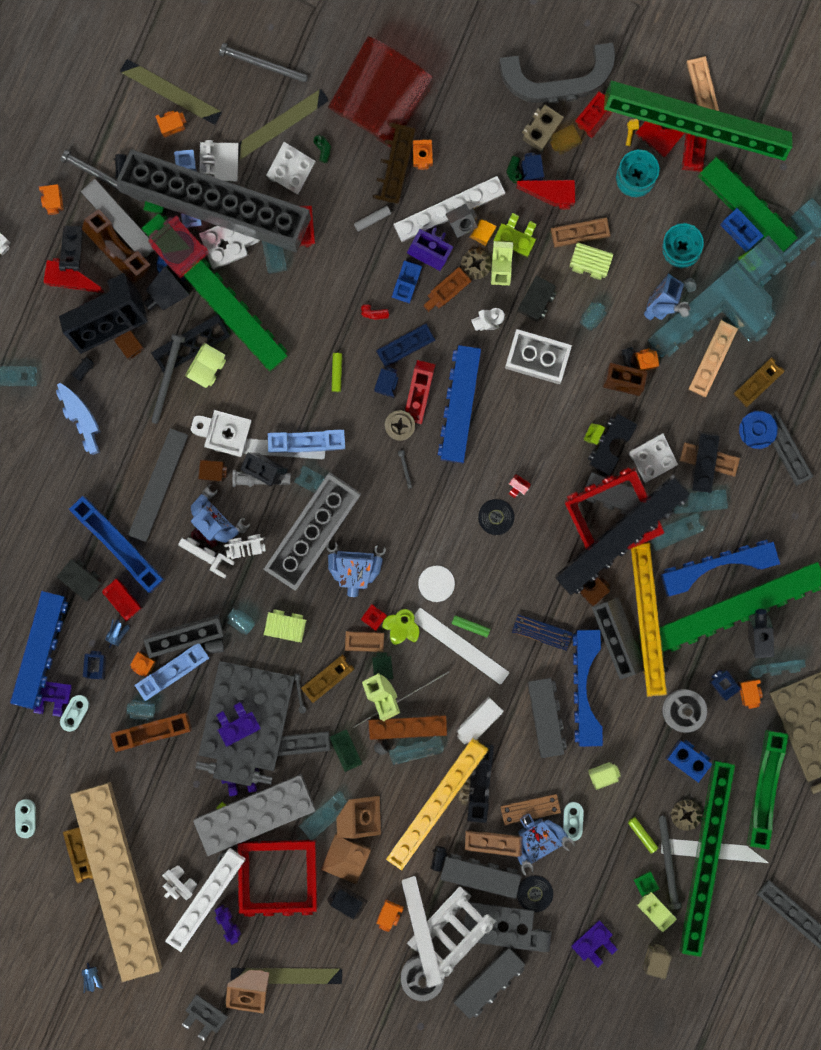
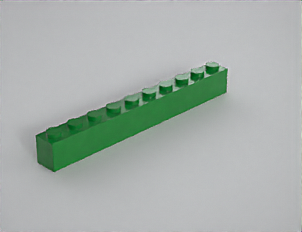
(698, 120)
(228, 308)
(740, 607)
(706, 858)

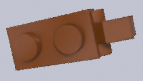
(447, 289)

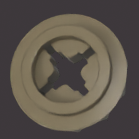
(485, 265)
(393, 431)
(464, 792)
(677, 813)

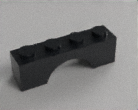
(479, 788)

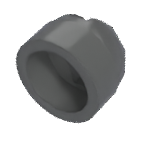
(382, 747)

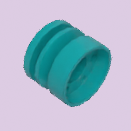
(642, 164)
(682, 234)

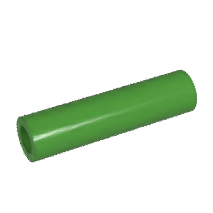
(470, 626)

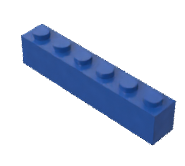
(460, 404)
(38, 650)

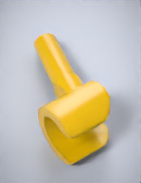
(632, 124)

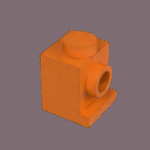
(171, 123)
(422, 163)
(52, 199)
(647, 359)
(142, 664)
(750, 693)
(388, 915)

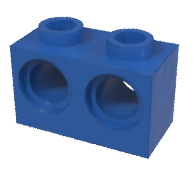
(741, 230)
(686, 764)

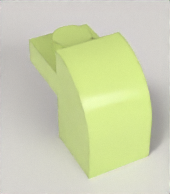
(501, 263)
(383, 694)
(656, 911)

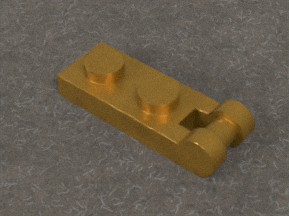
(758, 383)
(327, 679)
(77, 854)

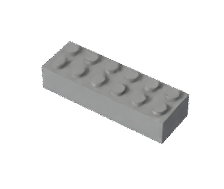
(312, 531)
(254, 814)

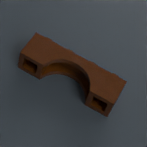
(101, 232)

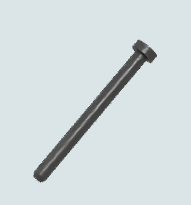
(262, 63)
(67, 157)
(177, 339)
(669, 864)

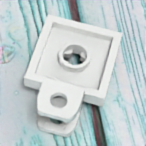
(235, 249)
(214, 428)
(206, 554)

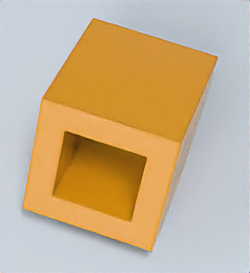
(483, 232)

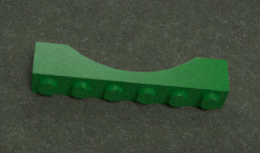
(763, 805)

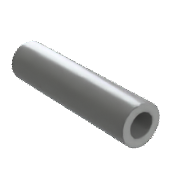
(372, 218)

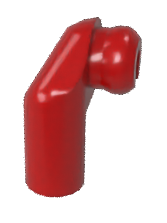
(374, 314)

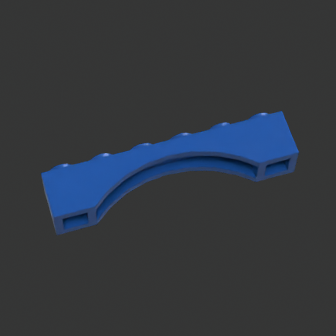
(117, 544)
(758, 557)
(587, 647)

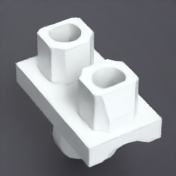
(488, 319)
(172, 877)

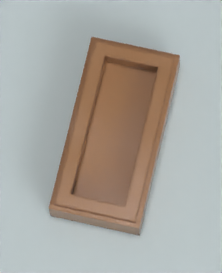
(364, 641)

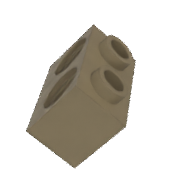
(544, 129)
(657, 961)

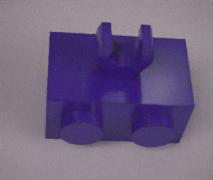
(430, 248)

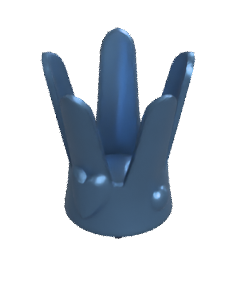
(113, 635)
(89, 974)

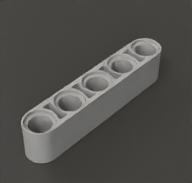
(120, 220)

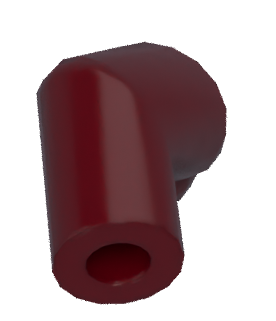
(197, 535)

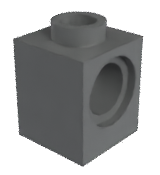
(455, 220)

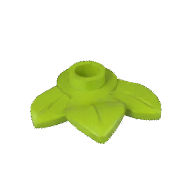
(399, 629)

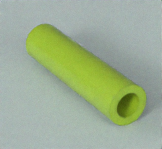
(336, 372)
(643, 835)

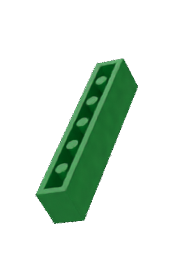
(735, 194)

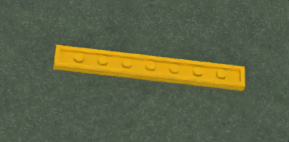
(648, 620)
(437, 804)

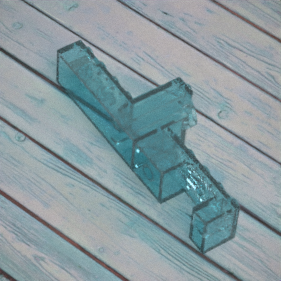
(741, 289)

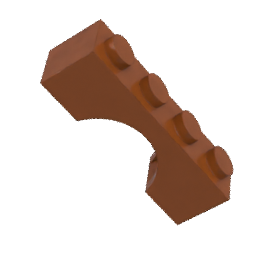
(408, 727)
(151, 732)

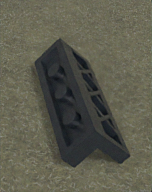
(190, 336)

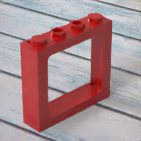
(574, 498)
(286, 908)

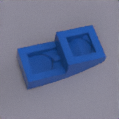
(406, 281)

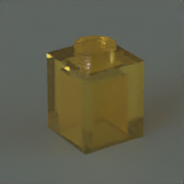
(565, 140)

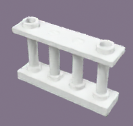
(446, 914)

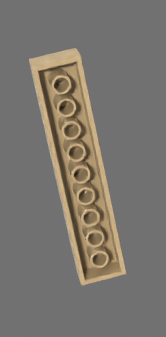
(116, 882)

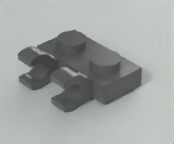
(206, 1014)

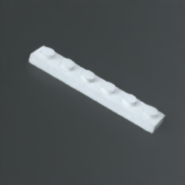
(436, 215)
(205, 900)

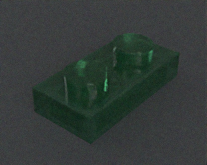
(345, 750)

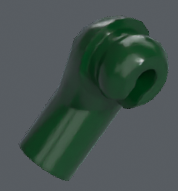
(324, 146)
(512, 171)

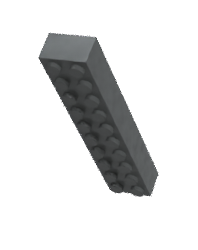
(213, 200)

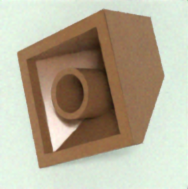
(359, 818)
(346, 859)
(248, 991)

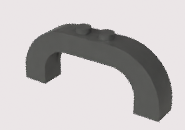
(558, 90)

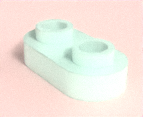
(75, 713)
(27, 819)
(573, 820)

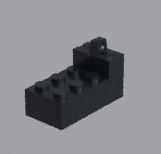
(105, 316)

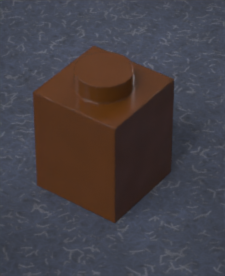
(129, 345)
(212, 471)

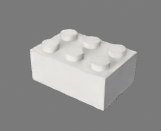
(538, 356)

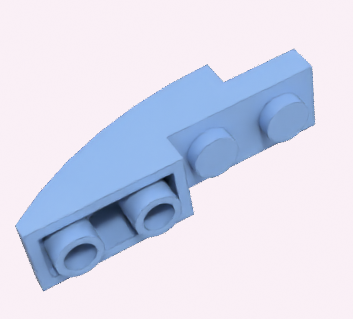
(76, 410)

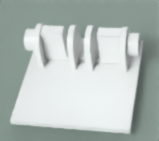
(219, 160)
(290, 168)
(653, 458)
(254, 540)

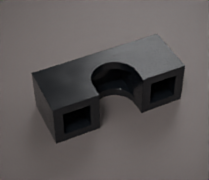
(602, 458)
(705, 462)

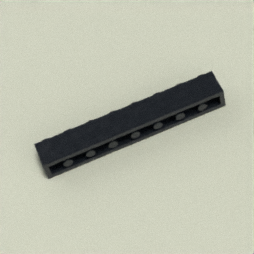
(622, 535)

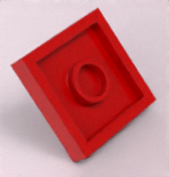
(659, 137)

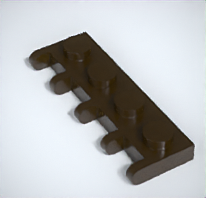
(396, 163)

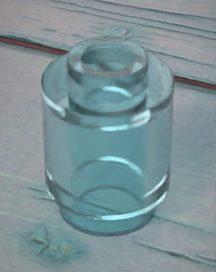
(593, 316)
(241, 621)
(140, 709)

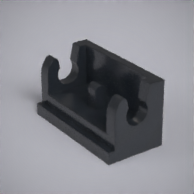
(263, 468)

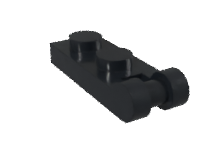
(71, 248)

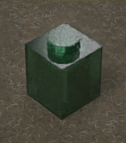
(383, 665)

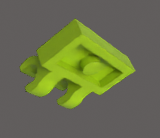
(521, 241)

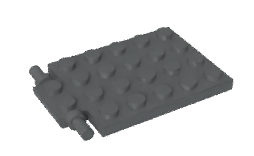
(268, 698)

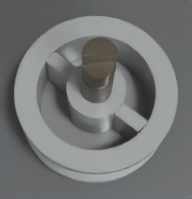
(684, 710)
(415, 983)

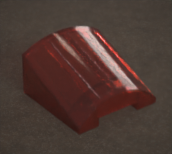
(381, 90)

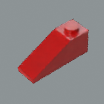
(554, 192)
(68, 279)
(419, 390)

